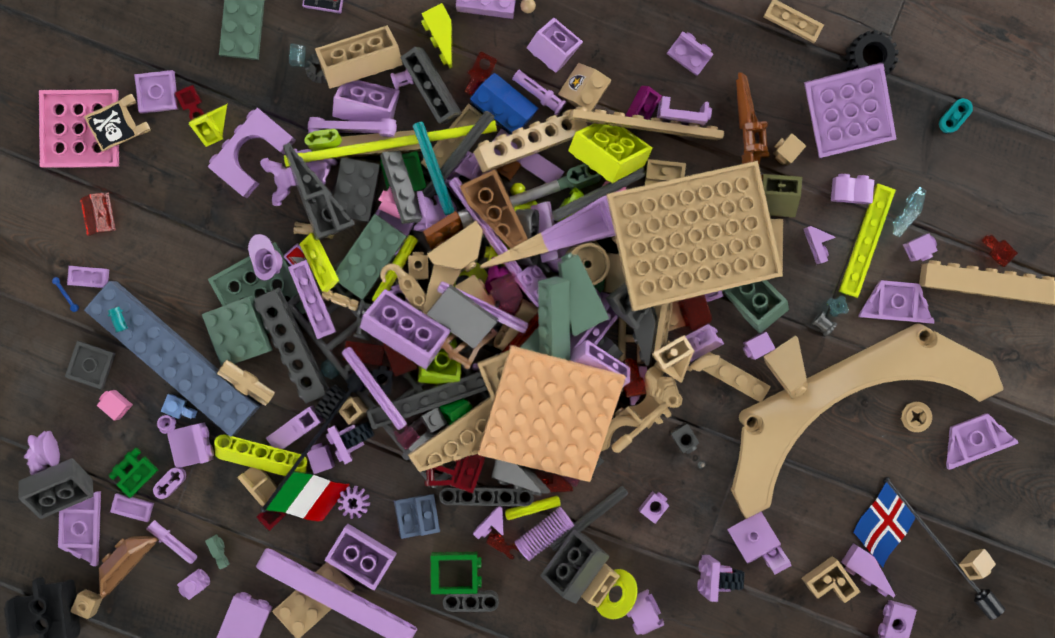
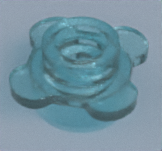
(841, 300)

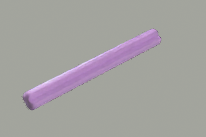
(502, 316)
(374, 388)

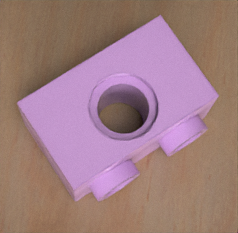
(894, 611)

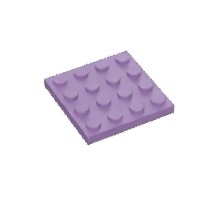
(850, 110)

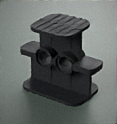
(25, 615)

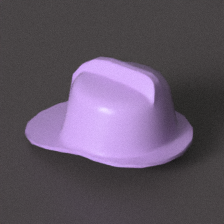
(264, 258)

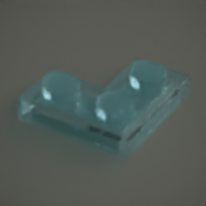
(911, 211)

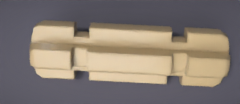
(341, 300)

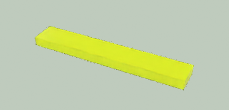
(867, 241)

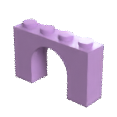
(226, 162)

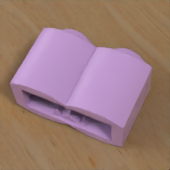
(852, 190)

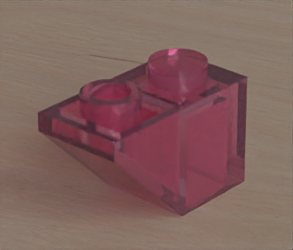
(507, 293)

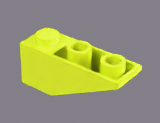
(440, 26)

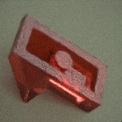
(558, 485)

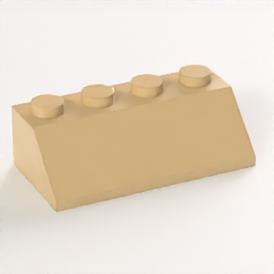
(359, 56)

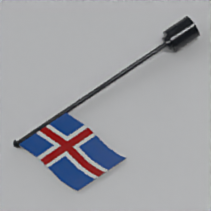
(887, 524)

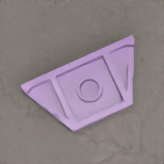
(897, 302)
(975, 440)
(81, 529)

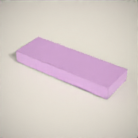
(546, 221)

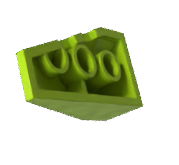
(441, 369)

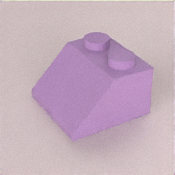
(554, 44)

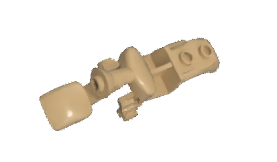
(660, 394)

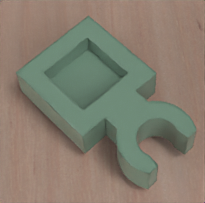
(217, 550)

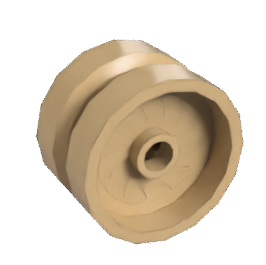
(597, 258)

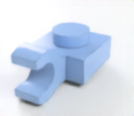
(177, 407)

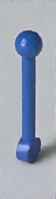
(73, 307)

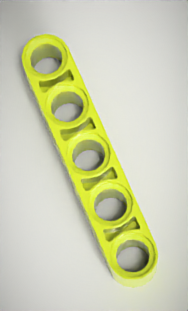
(251, 451)

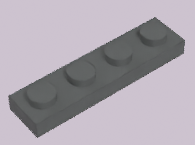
(401, 187)

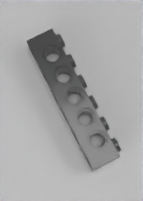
(293, 334)

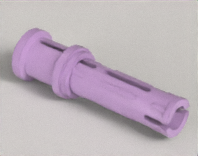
(547, 97)

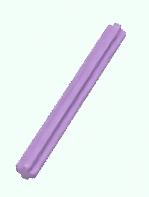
(489, 233)

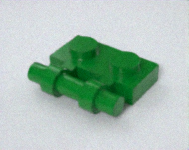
(137, 476)

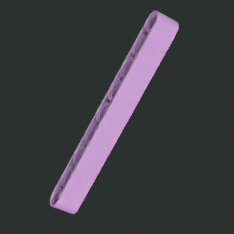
(334, 596)

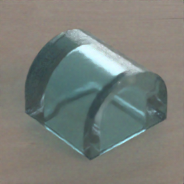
(297, 55)

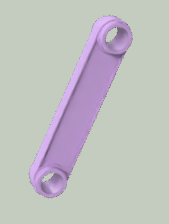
(386, 126)

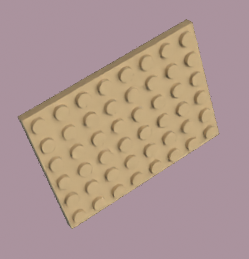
(694, 235)

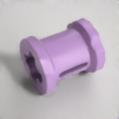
(401, 79)

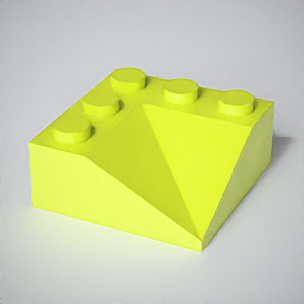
(610, 150)

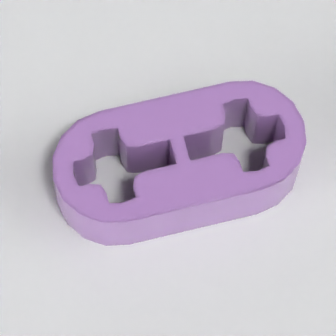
(166, 479)

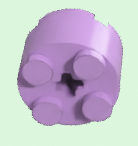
(645, 613)

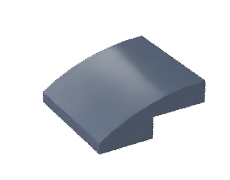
(416, 516)

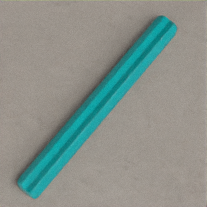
(433, 168)

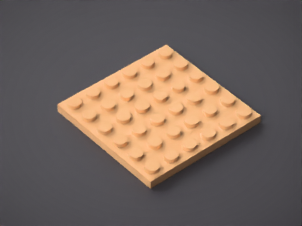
(551, 414)

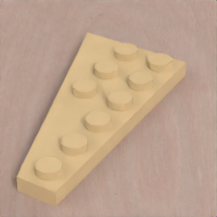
(455, 441)

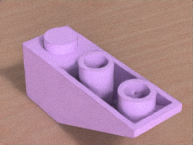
(295, 428)
(865, 565)

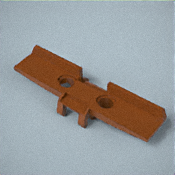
(750, 124)

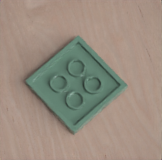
(237, 331)

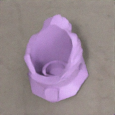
(42, 452)

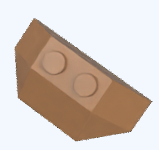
(122, 561)

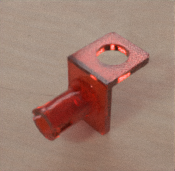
(479, 74)

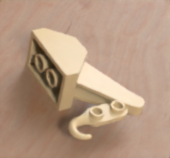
(449, 261)

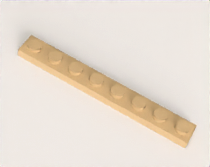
(638, 122)

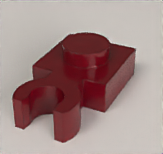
(189, 100)

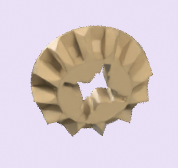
(925, 417)

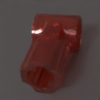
(636, 385)

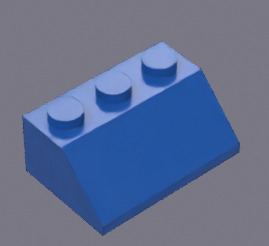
(507, 105)

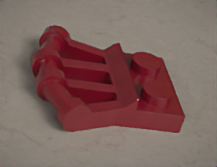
(463, 476)

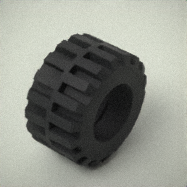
(879, 43)

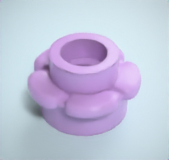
(161, 424)

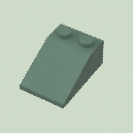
(758, 303)

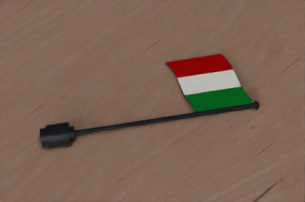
(306, 493)

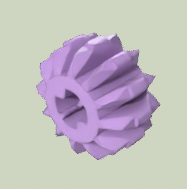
(347, 502)

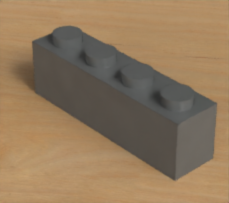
(431, 85)

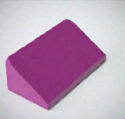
(644, 103)

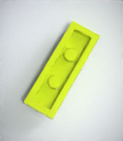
(319, 262)

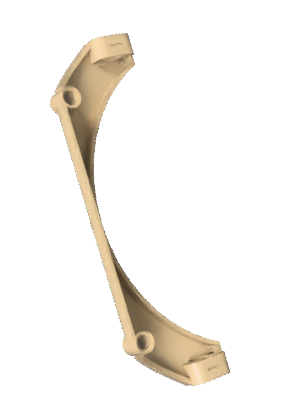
(782, 419)

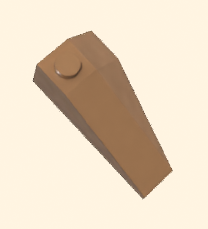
(491, 202)

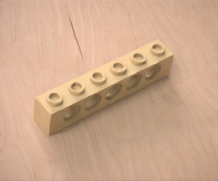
(489, 160)

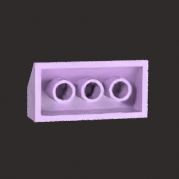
(404, 328)

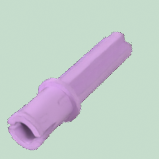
(165, 537)

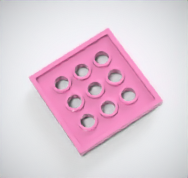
(50, 120)

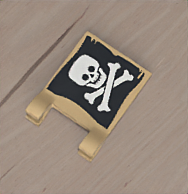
(114, 124)

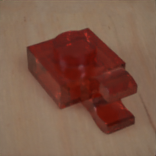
(1001, 251)
(498, 543)

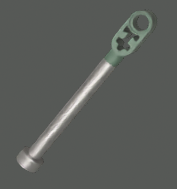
(546, 189)

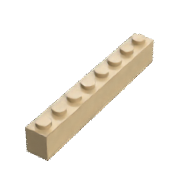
(988, 282)

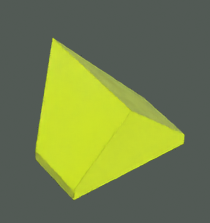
(210, 125)

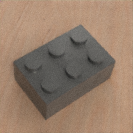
(357, 188)
(56, 488)
(574, 566)

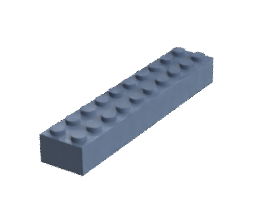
(173, 359)

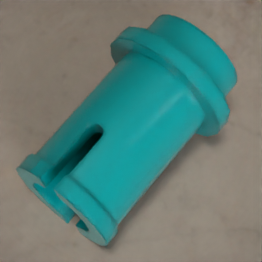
(117, 319)

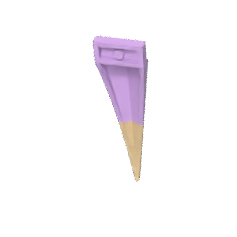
(582, 227)

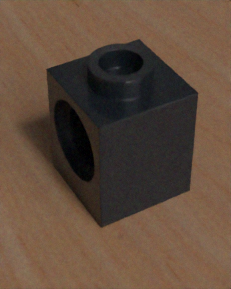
(390, 374)

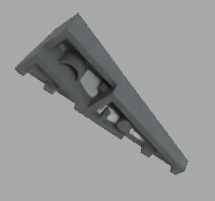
(321, 208)
(621, 305)

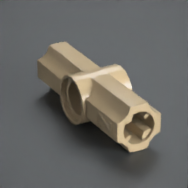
(246, 382)

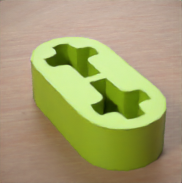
(323, 139)

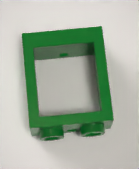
(435, 572)

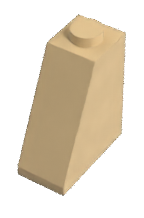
(788, 367)

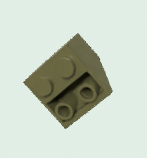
(782, 194)

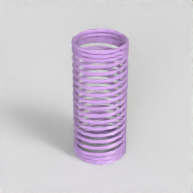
(525, 549)

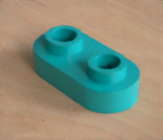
(955, 116)

